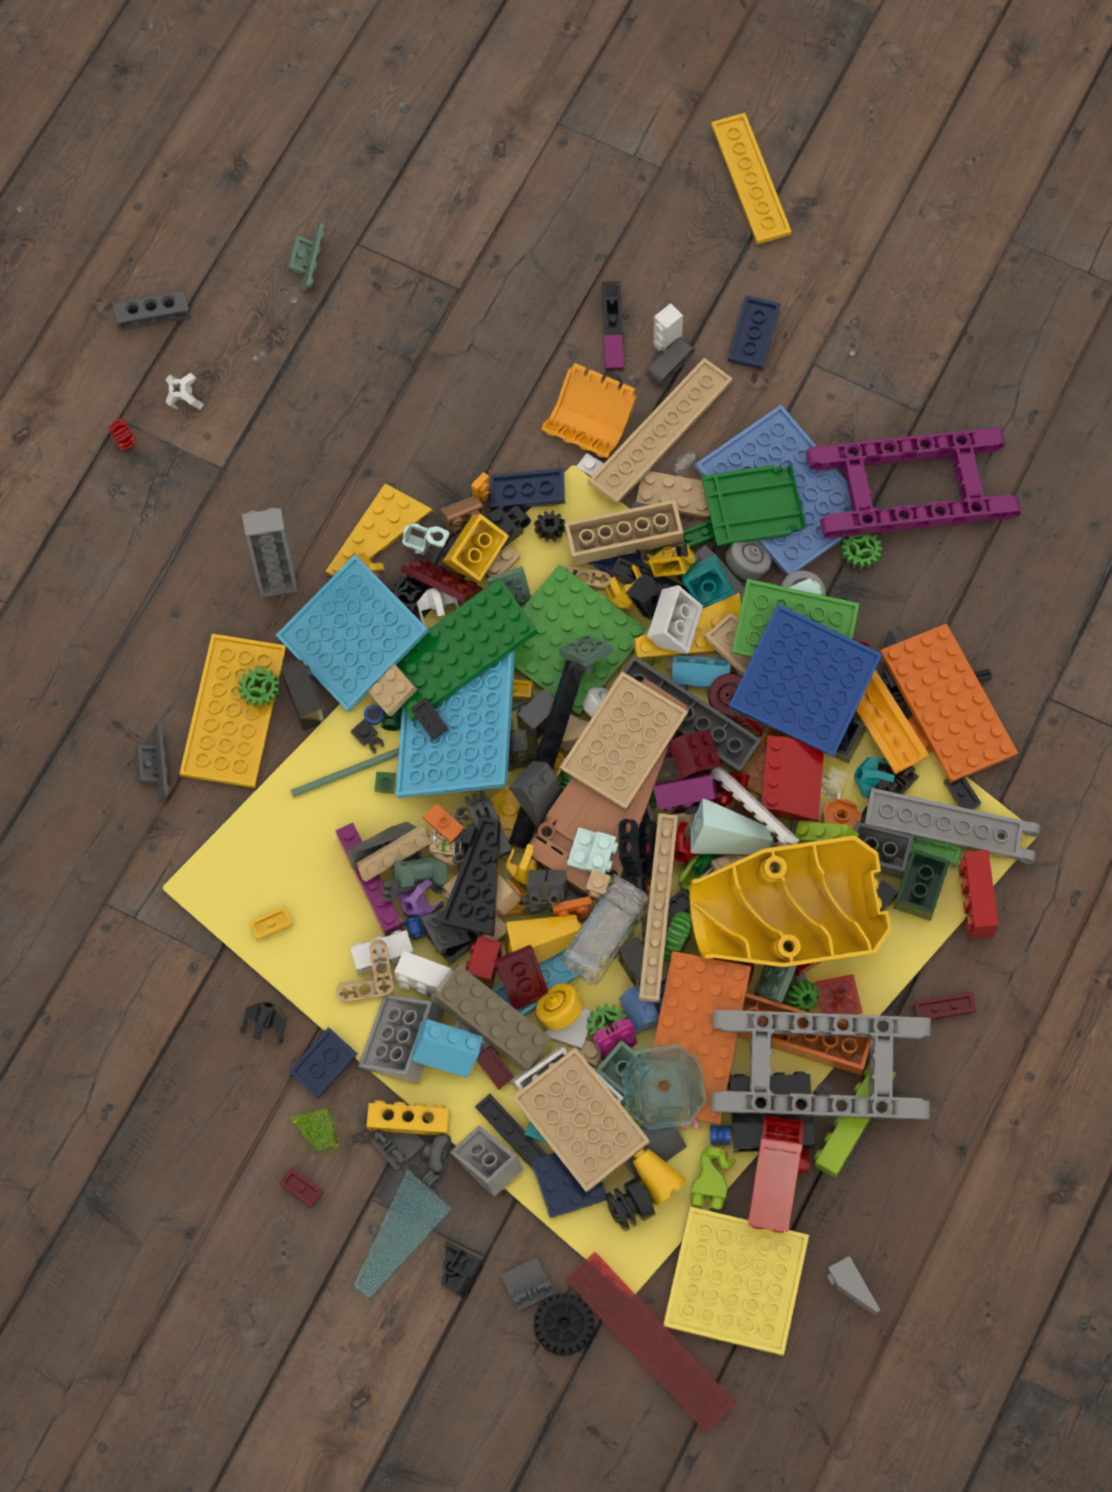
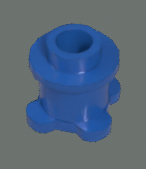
(415, 927)

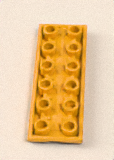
(889, 727)

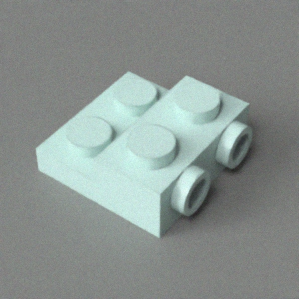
(592, 851)

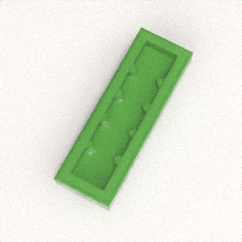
(937, 849)

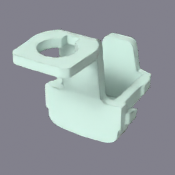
(419, 544)

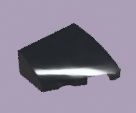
(459, 1269)

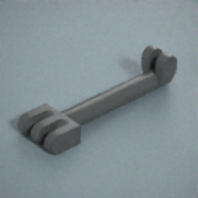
(392, 889)

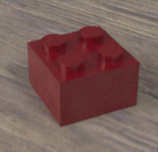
(694, 754)

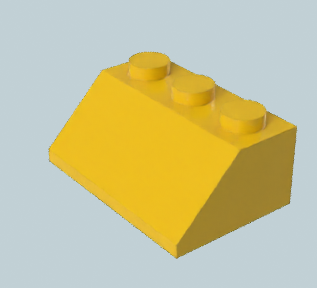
(476, 547)

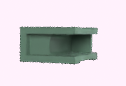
(420, 869)

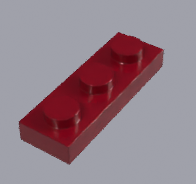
(945, 1006)

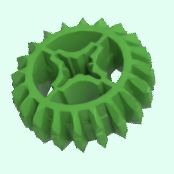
(677, 934)

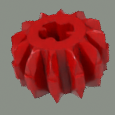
(122, 434)

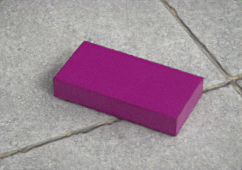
(613, 352)

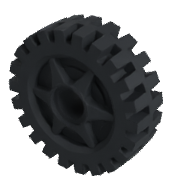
(567, 1308)

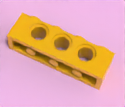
(378, 1109)

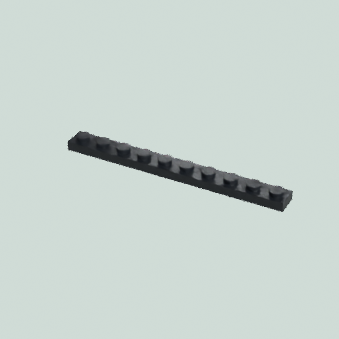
(551, 741)

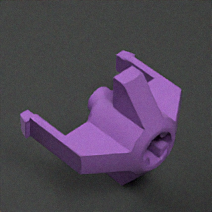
(415, 901)

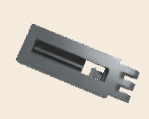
(480, 806)

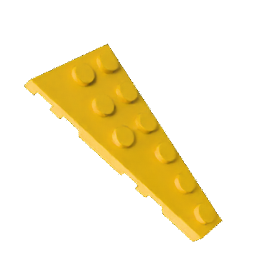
(709, 618)

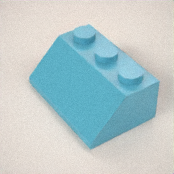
(446, 1048)

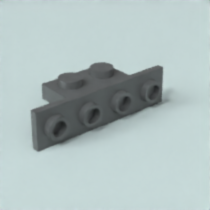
(151, 763)

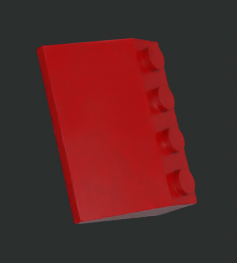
(792, 779)

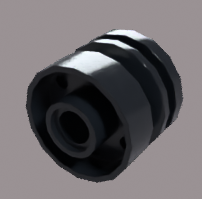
(628, 1205)

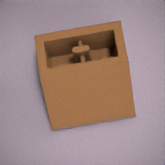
(458, 514)

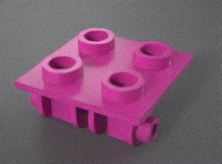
(607, 1043)

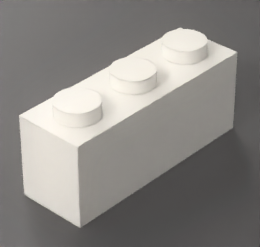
(667, 327)
(396, 944)
(527, 1076)

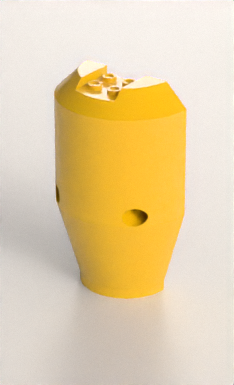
(814, 904)

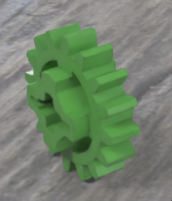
(864, 557)
(255, 694)
(604, 1018)

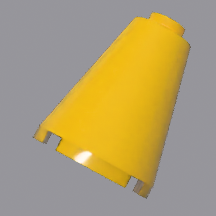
(657, 1175)

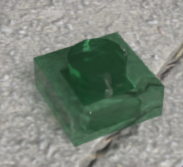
(385, 782)

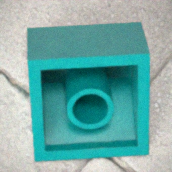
(708, 581)

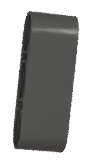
(670, 361)

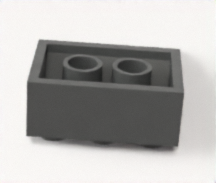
(891, 846)
(663, 1142)

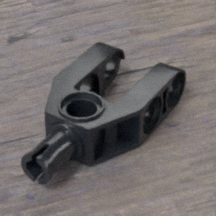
(637, 866)

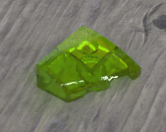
(317, 1129)

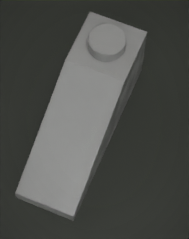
(850, 1283)

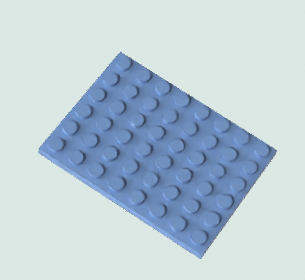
(777, 442)

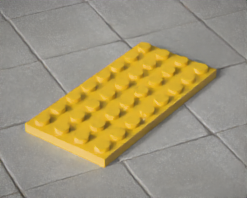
(225, 732)

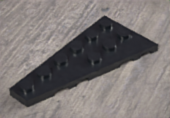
(475, 890)

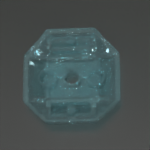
(658, 1108)

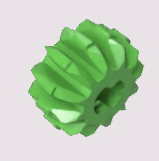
(803, 995)

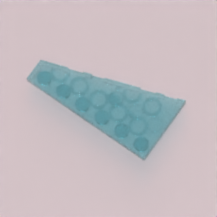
(406, 1225)

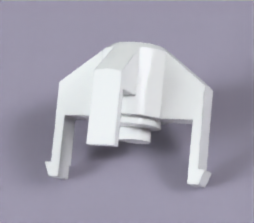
(182, 390)
(436, 601)

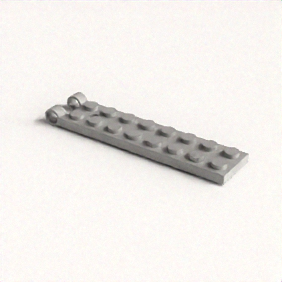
(950, 824)

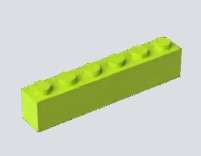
(845, 1136)

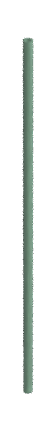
(364, 765)

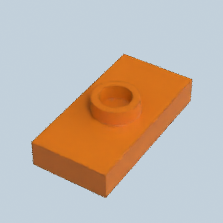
(443, 823)

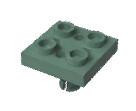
(513, 580)
(586, 651)
(774, 983)

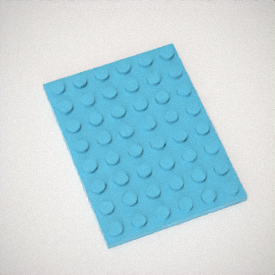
(474, 747)

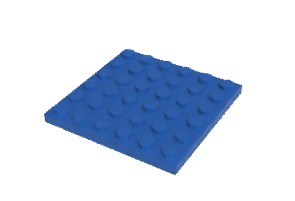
(805, 680)

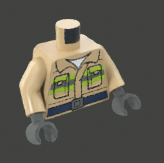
(442, 849)

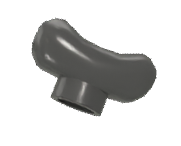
(437, 1152)

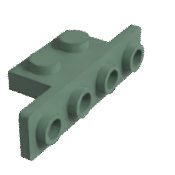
(304, 255)

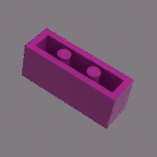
(685, 791)

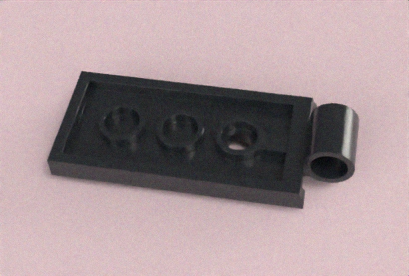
(511, 523)

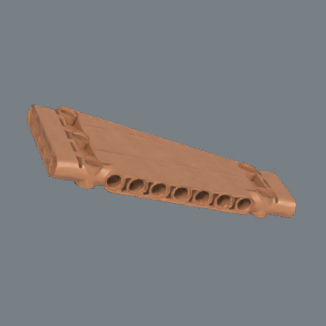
(589, 810)

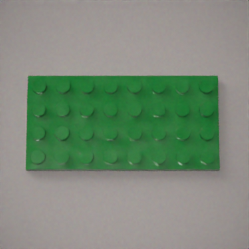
(465, 645)

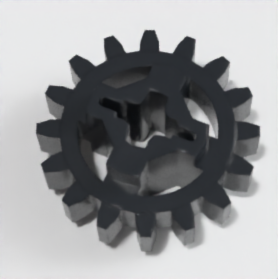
(409, 587)

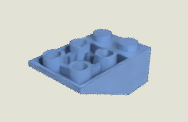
(642, 1013)

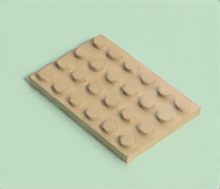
(623, 740)
(581, 1120)

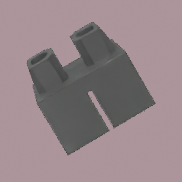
(547, 887)

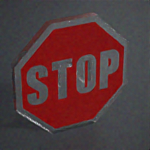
(749, 724)

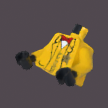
(668, 561)

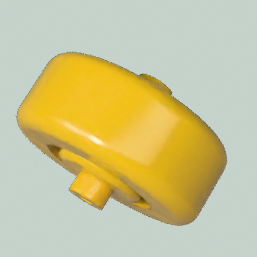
(559, 1007)

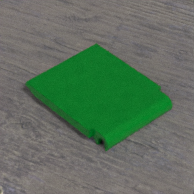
(753, 504)

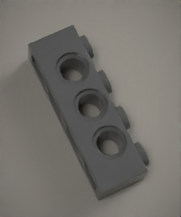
(159, 315)

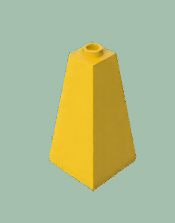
(545, 935)

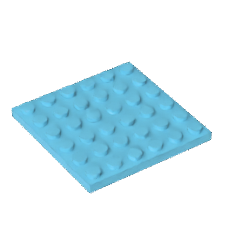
(352, 632)

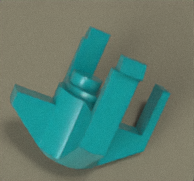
(868, 776)

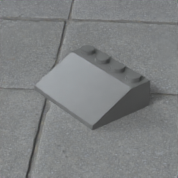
(394, 1037)

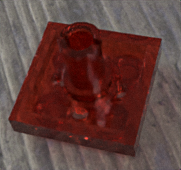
(839, 991)

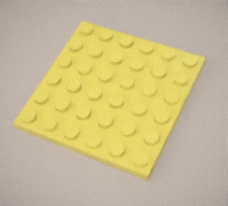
(736, 1281)

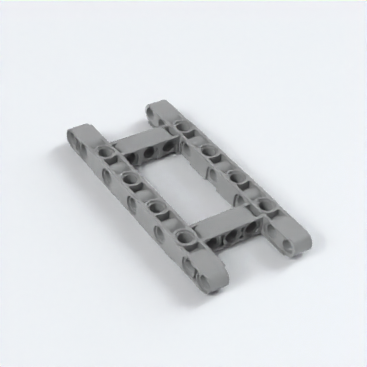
(823, 1025)

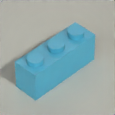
(698, 670)

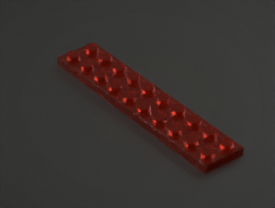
(651, 1342)

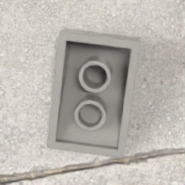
(487, 1160)

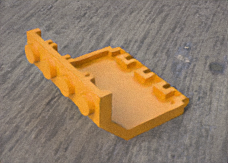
(591, 411)

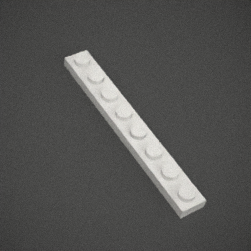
(753, 804)

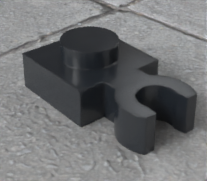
(366, 734)

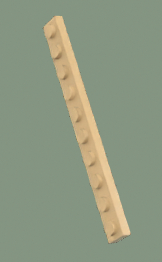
(658, 908)

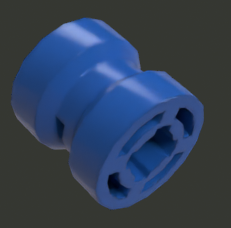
(720, 1134)

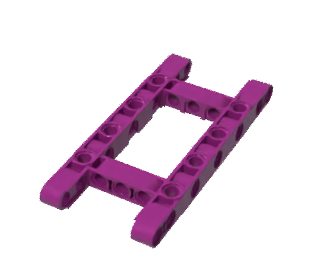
(905, 450)

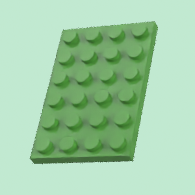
(762, 599)

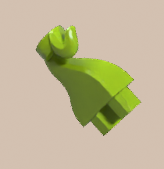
(710, 1182)

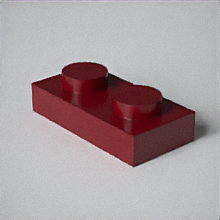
(301, 1188)

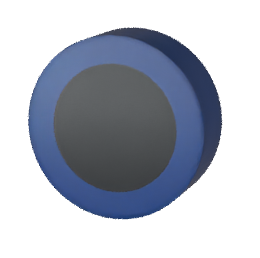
(373, 715)

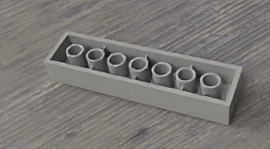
(270, 552)

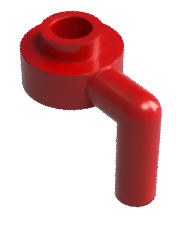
(803, 1163)

